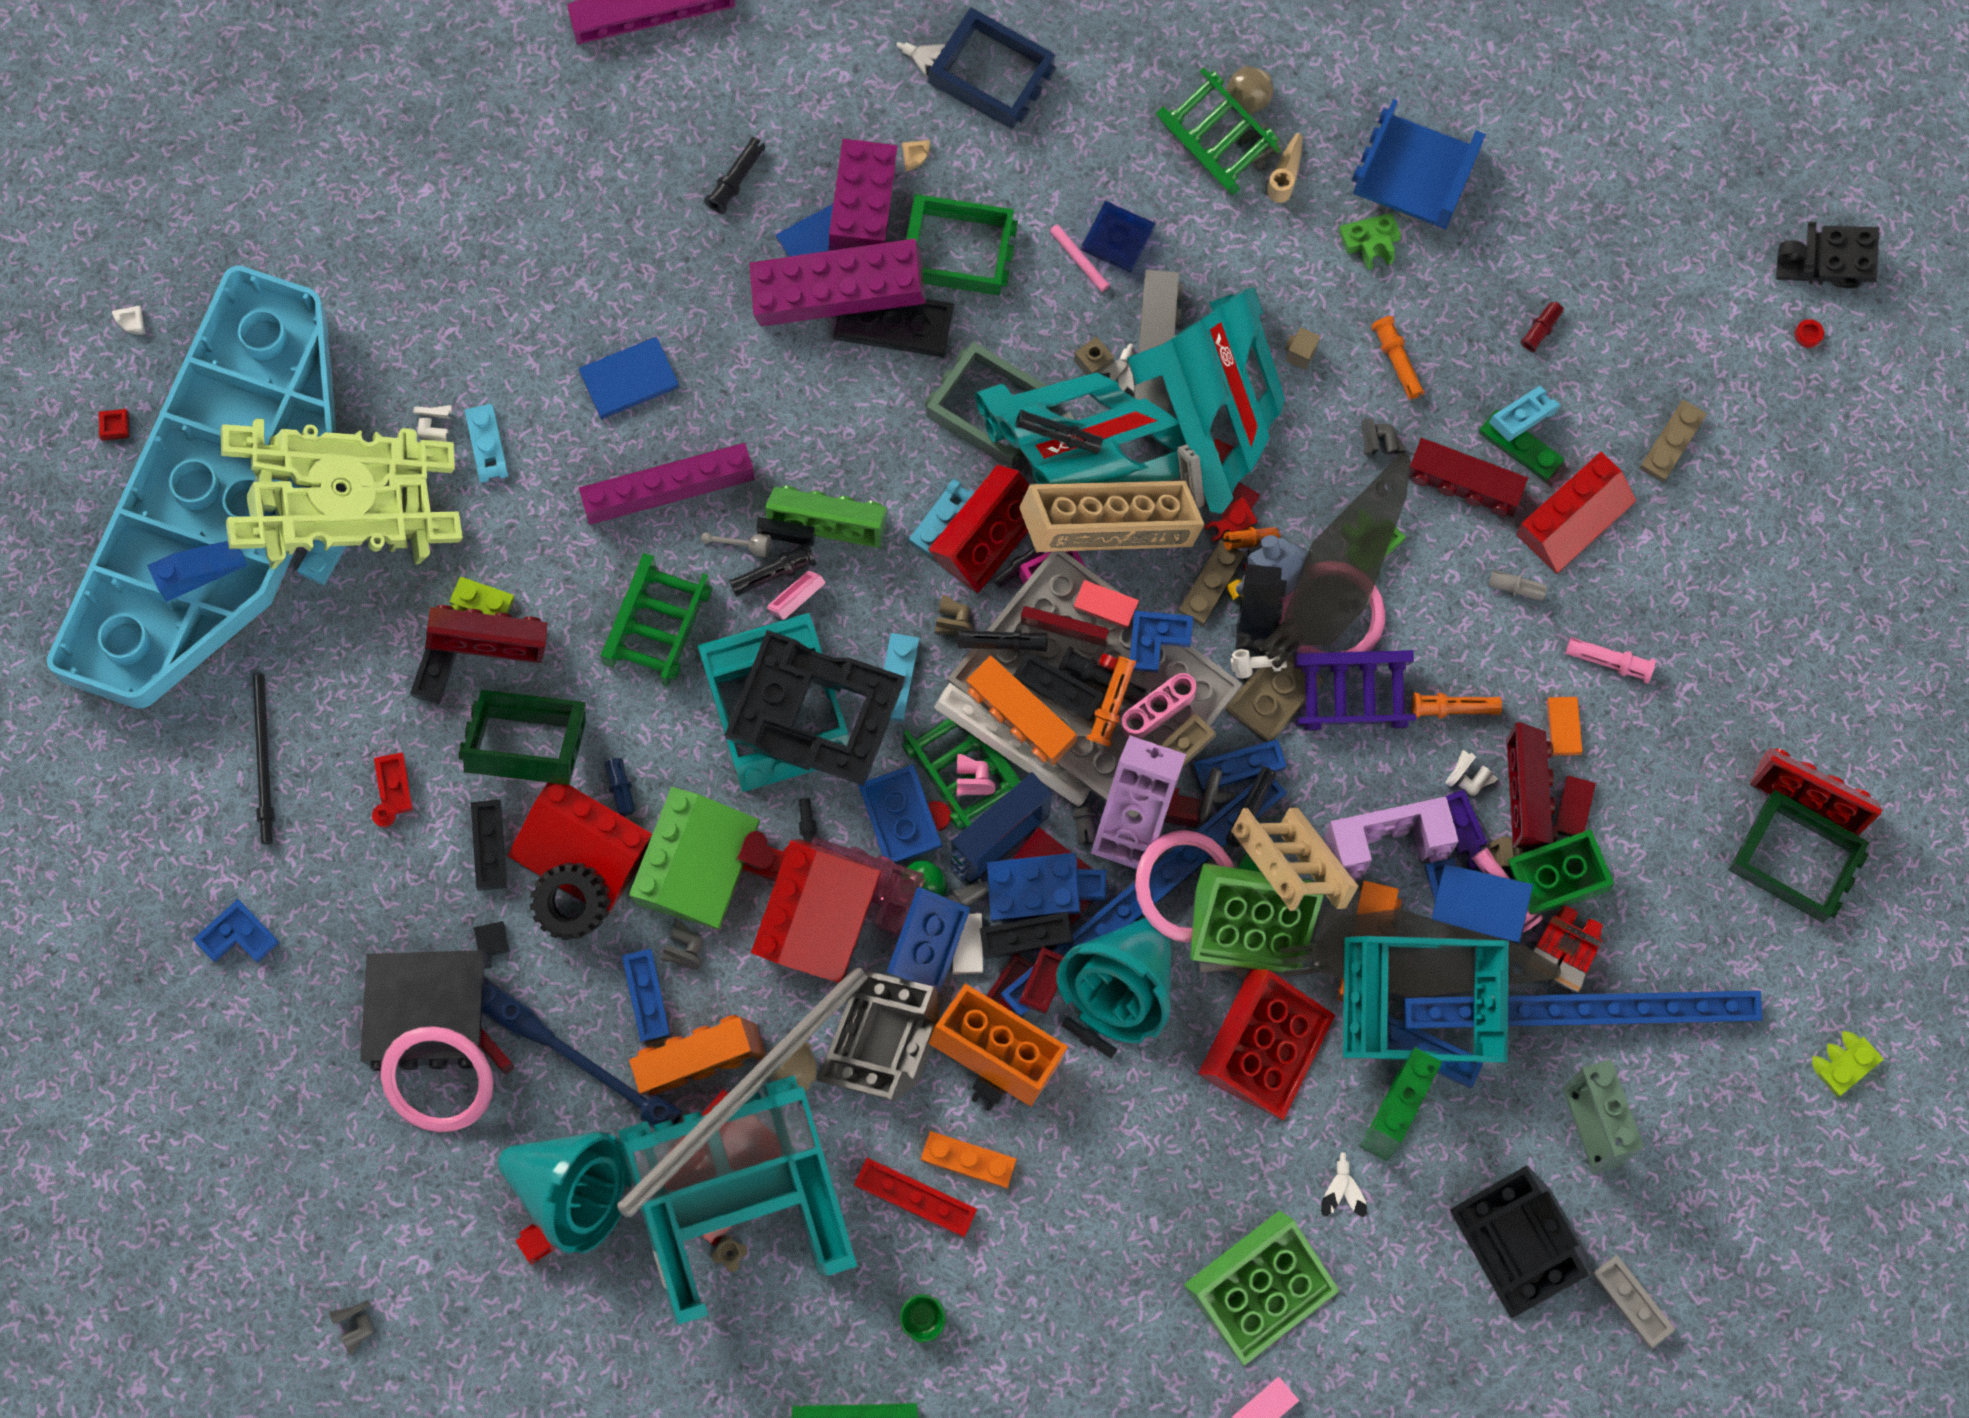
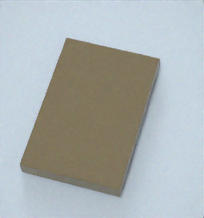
(1270, 700)

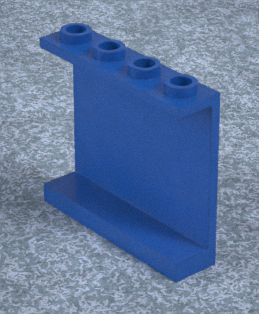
(1415, 168)

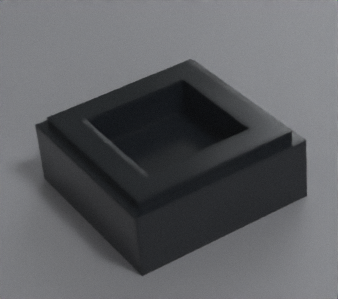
(492, 938)

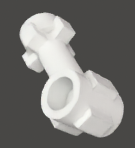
(1243, 664)

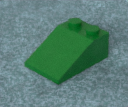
(1563, 872)

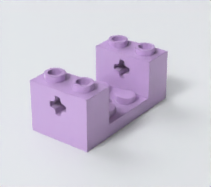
(1143, 784)
(1428, 819)

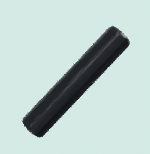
(1254, 798)

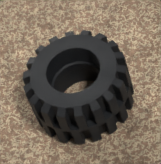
(546, 908)

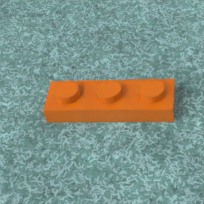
(968, 1159)

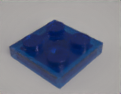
(1118, 236)

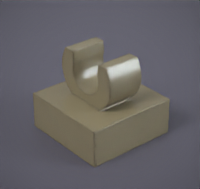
(1503, 850)

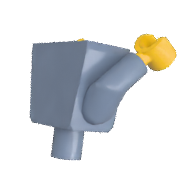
(1275, 553)

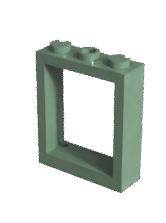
(960, 427)
(1602, 1116)

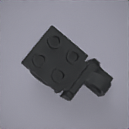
(1837, 255)

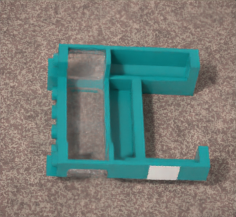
(748, 1168)

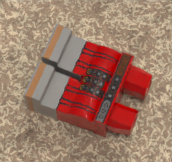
(1573, 945)

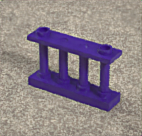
(1339, 664)

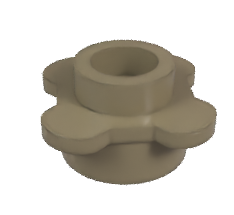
(731, 1262)

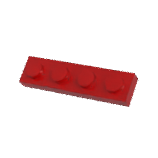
(915, 1197)

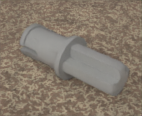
(1517, 585)

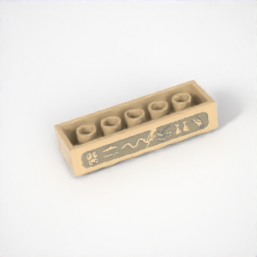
(1111, 516)

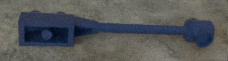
(523, 1022)

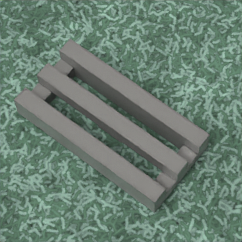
(1191, 473)

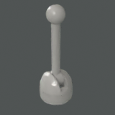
(758, 544)

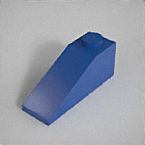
(194, 568)

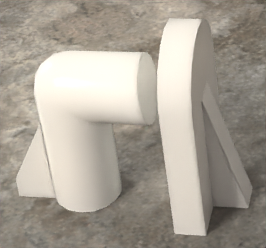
(425, 430)
(1481, 779)

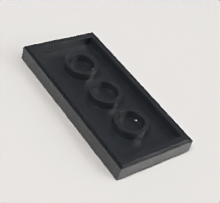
(906, 328)

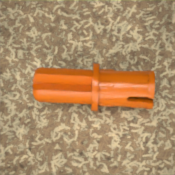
(1248, 538)

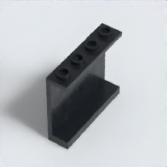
(419, 992)

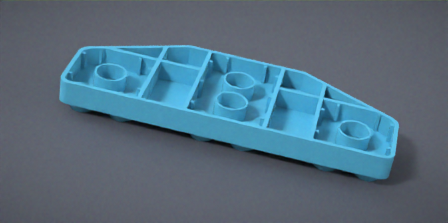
(252, 359)

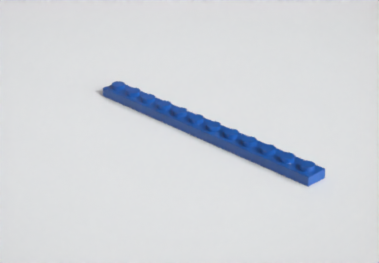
(1164, 878)
(1591, 1009)

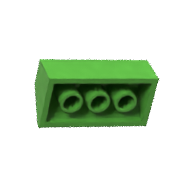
(832, 517)

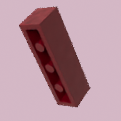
(1467, 477)

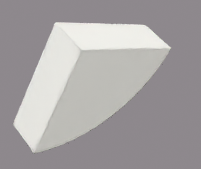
(130, 319)

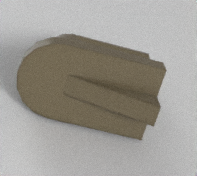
(949, 626)

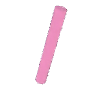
(1079, 258)

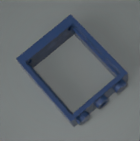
(973, 96)
(1000, 828)

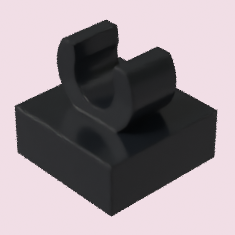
(989, 1090)

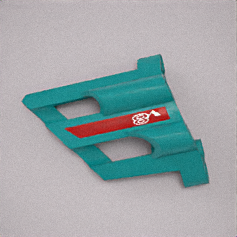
(1208, 369)
(1064, 465)

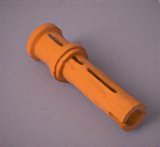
(1394, 346)
(1441, 705)
(1103, 716)

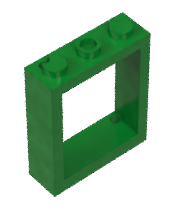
(968, 212)
(1401, 1104)

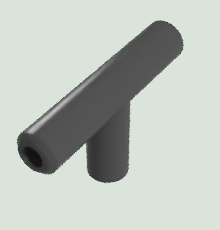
(1213, 796)

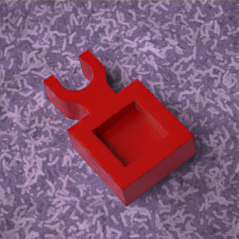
(1234, 518)

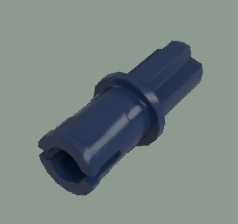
(620, 786)

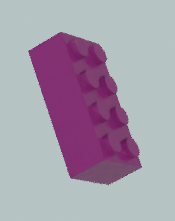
(862, 194)

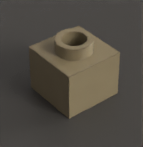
(1302, 348)
(1093, 364)

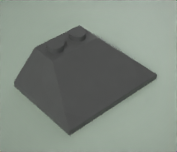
(883, 1037)

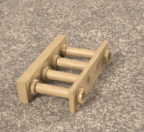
(1308, 847)

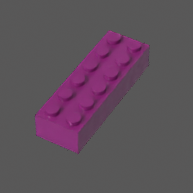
(837, 282)

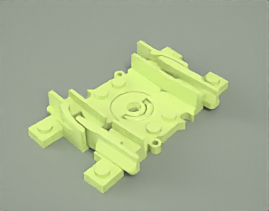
(382, 497)

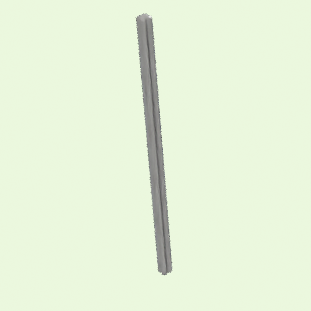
(741, 1093)

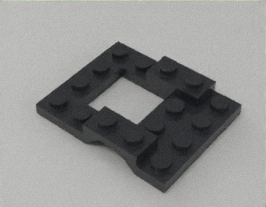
(776, 693)

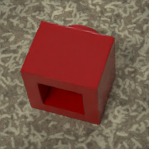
(534, 1244)

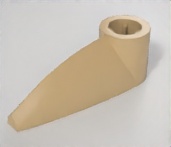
(1286, 171)

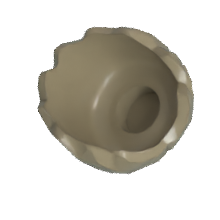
(1251, 88)
(800, 1064)

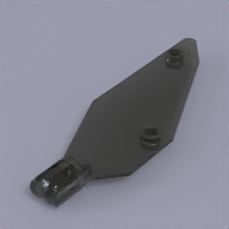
(1342, 567)
(1414, 970)

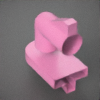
(977, 786)

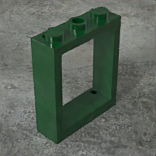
(526, 709)
(1816, 823)

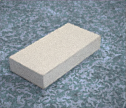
(969, 952)

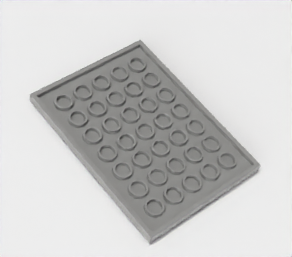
(1055, 590)

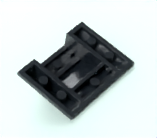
(1522, 1240)

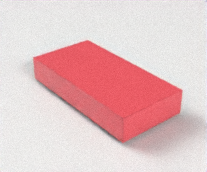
(1106, 604)

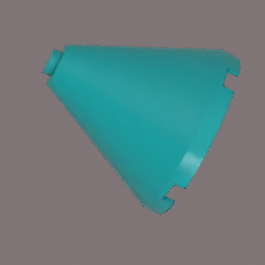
(1120, 982)
(569, 1186)

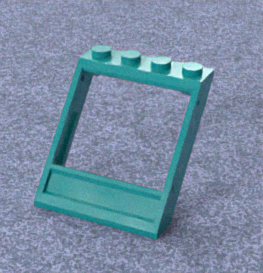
(732, 659)
(1367, 998)

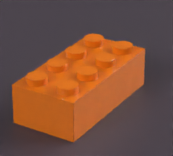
(998, 1045)

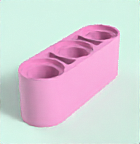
(1165, 694)

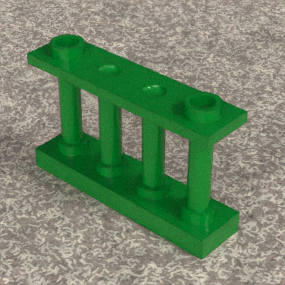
(1191, 138)
(636, 599)
(995, 760)

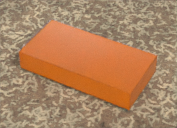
(1564, 726)

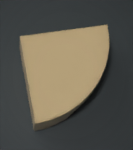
(915, 153)

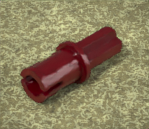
(1542, 326)

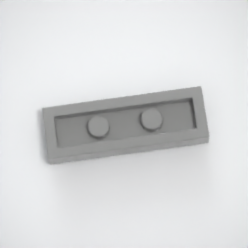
(1633, 1302)

